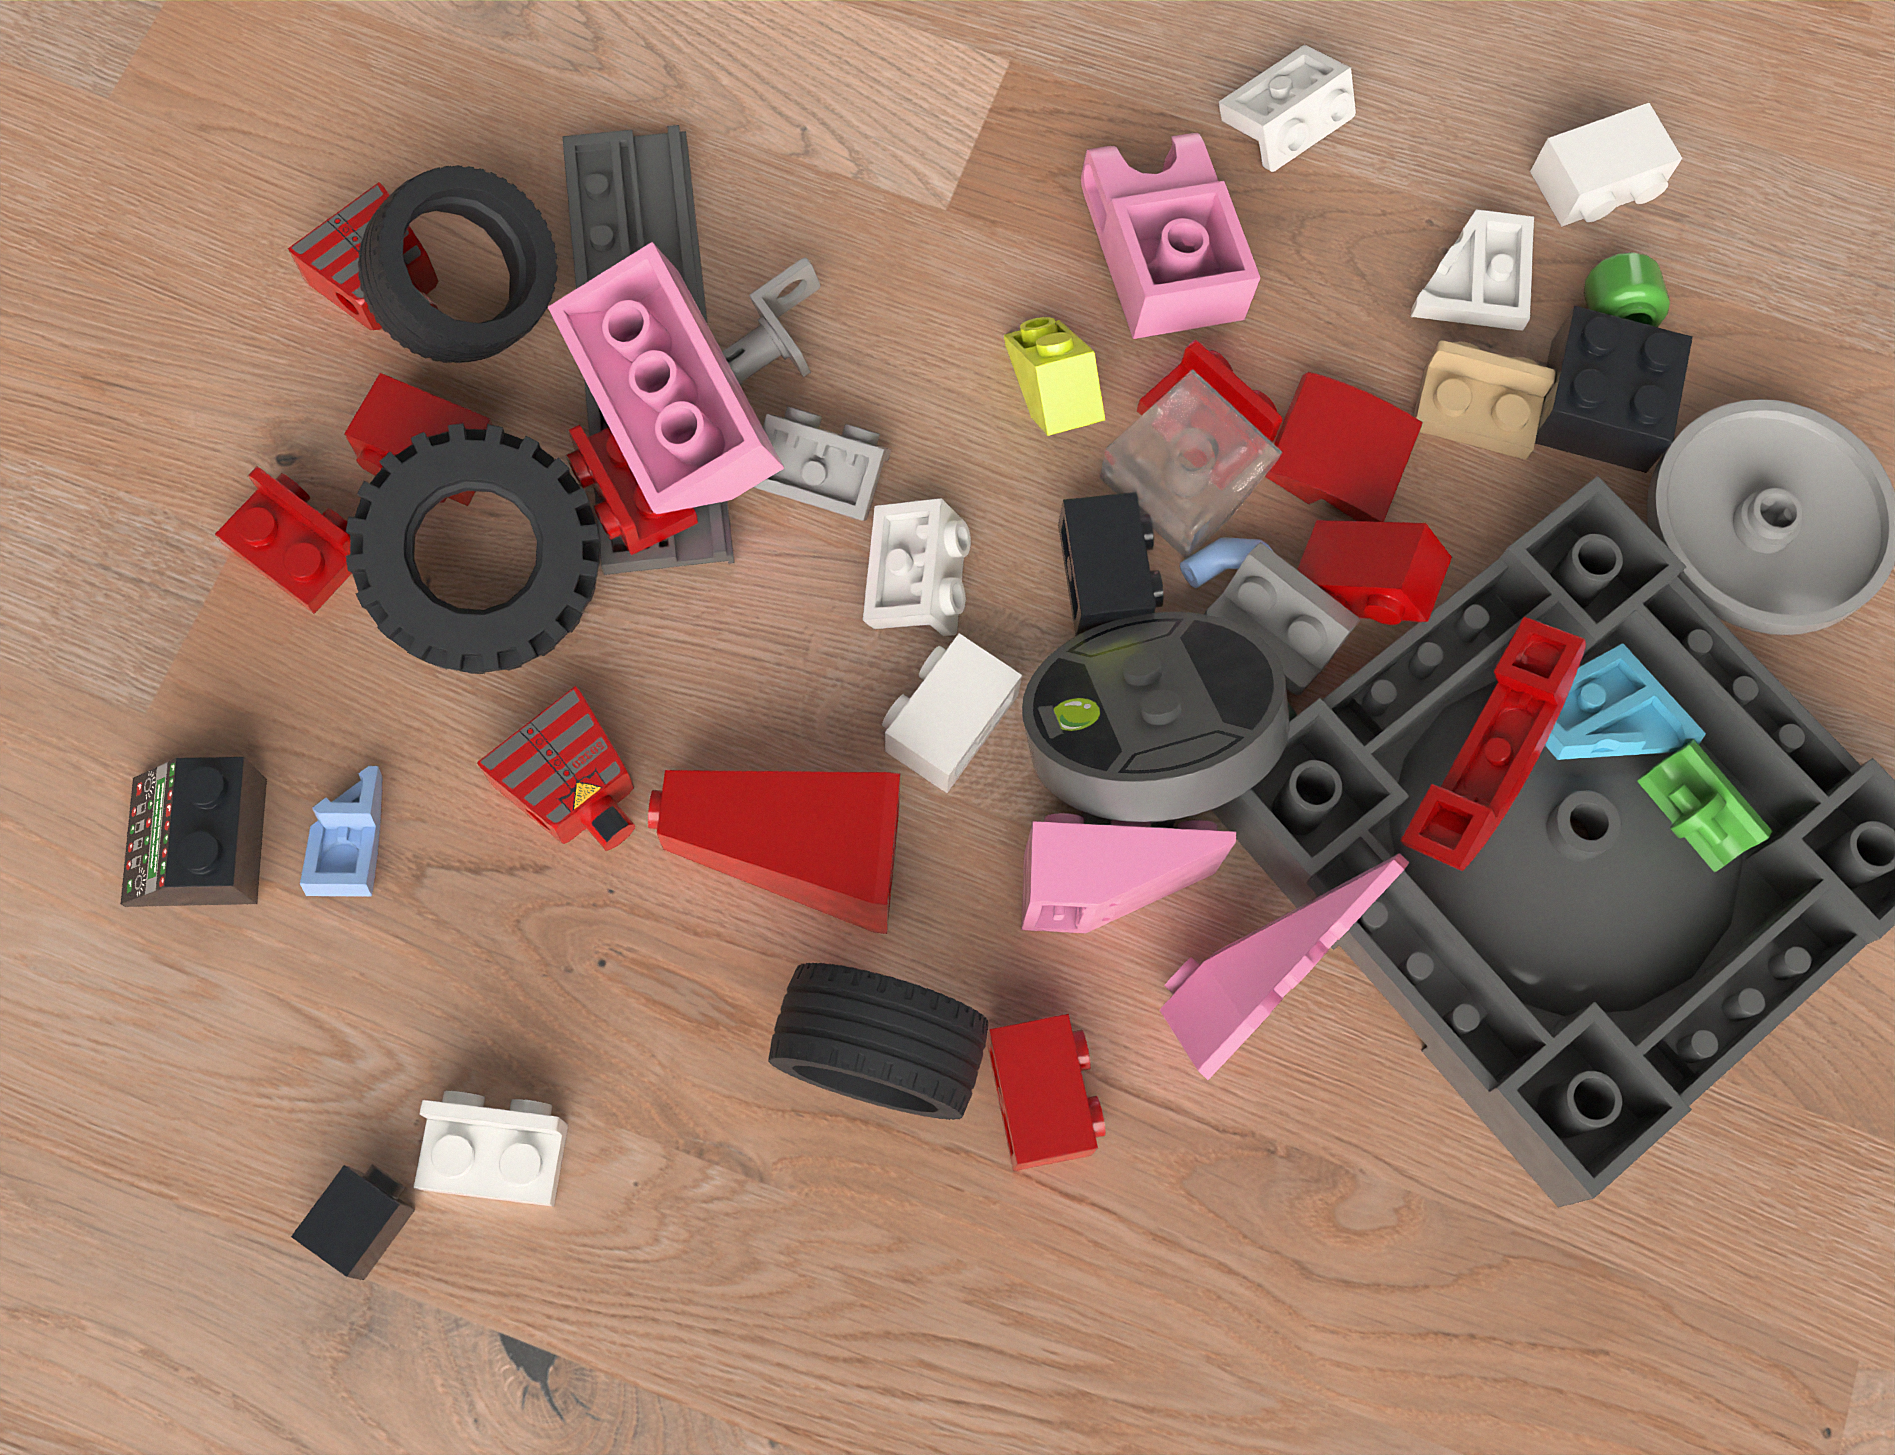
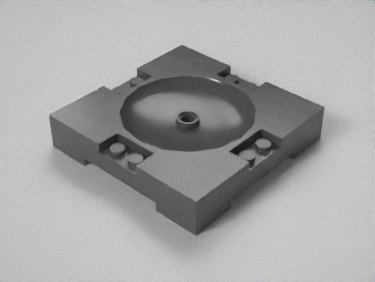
(1561, 974)

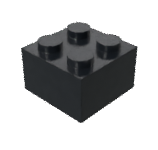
(1613, 389)

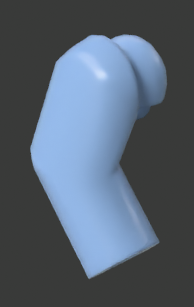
(1217, 557)

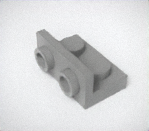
(822, 465)
(1287, 613)

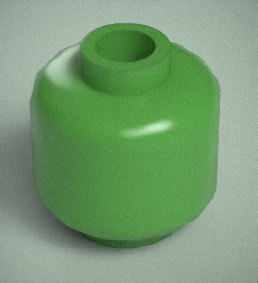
(1628, 288)

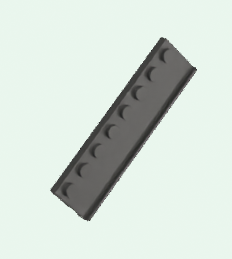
(620, 200)

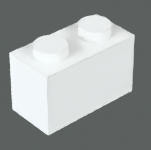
(1606, 165)
(950, 711)

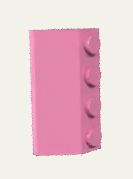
(664, 385)

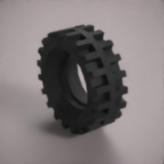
(482, 462)

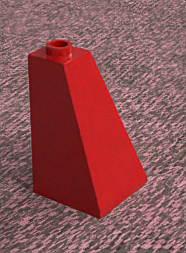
(790, 833)

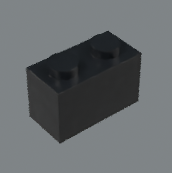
(1108, 559)

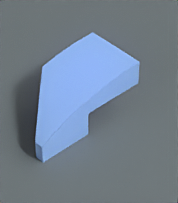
(345, 841)

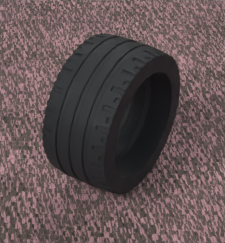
(510, 223)
(879, 1040)

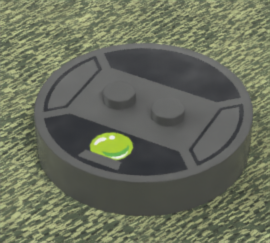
(1156, 716)

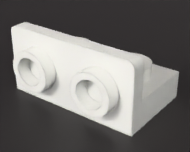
(1292, 105)
(916, 566)
(491, 1150)

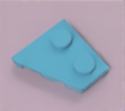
(1619, 712)

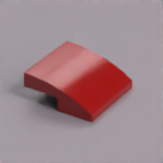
(1343, 447)

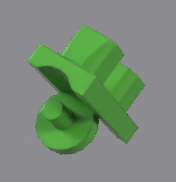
(1704, 806)

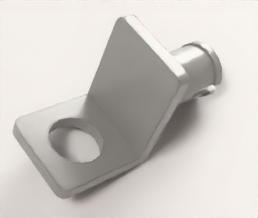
(770, 338)

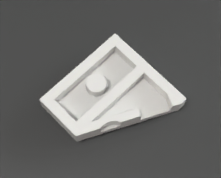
(1484, 274)

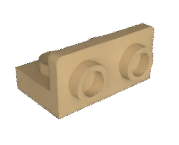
(1483, 398)

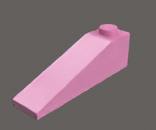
(1241, 984)

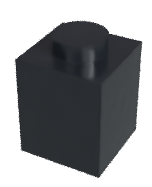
(355, 1220)

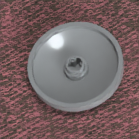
(1775, 516)

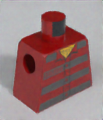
(331, 251)
(564, 773)

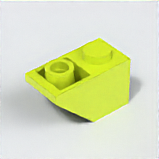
(1055, 375)

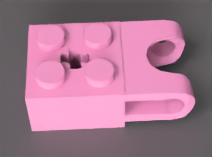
(1170, 239)

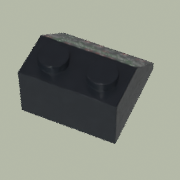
(195, 834)

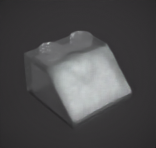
(1189, 462)

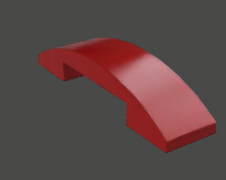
(1501, 747)

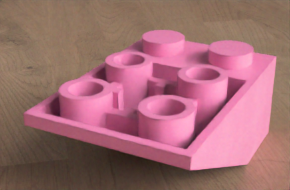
(1096, 873)

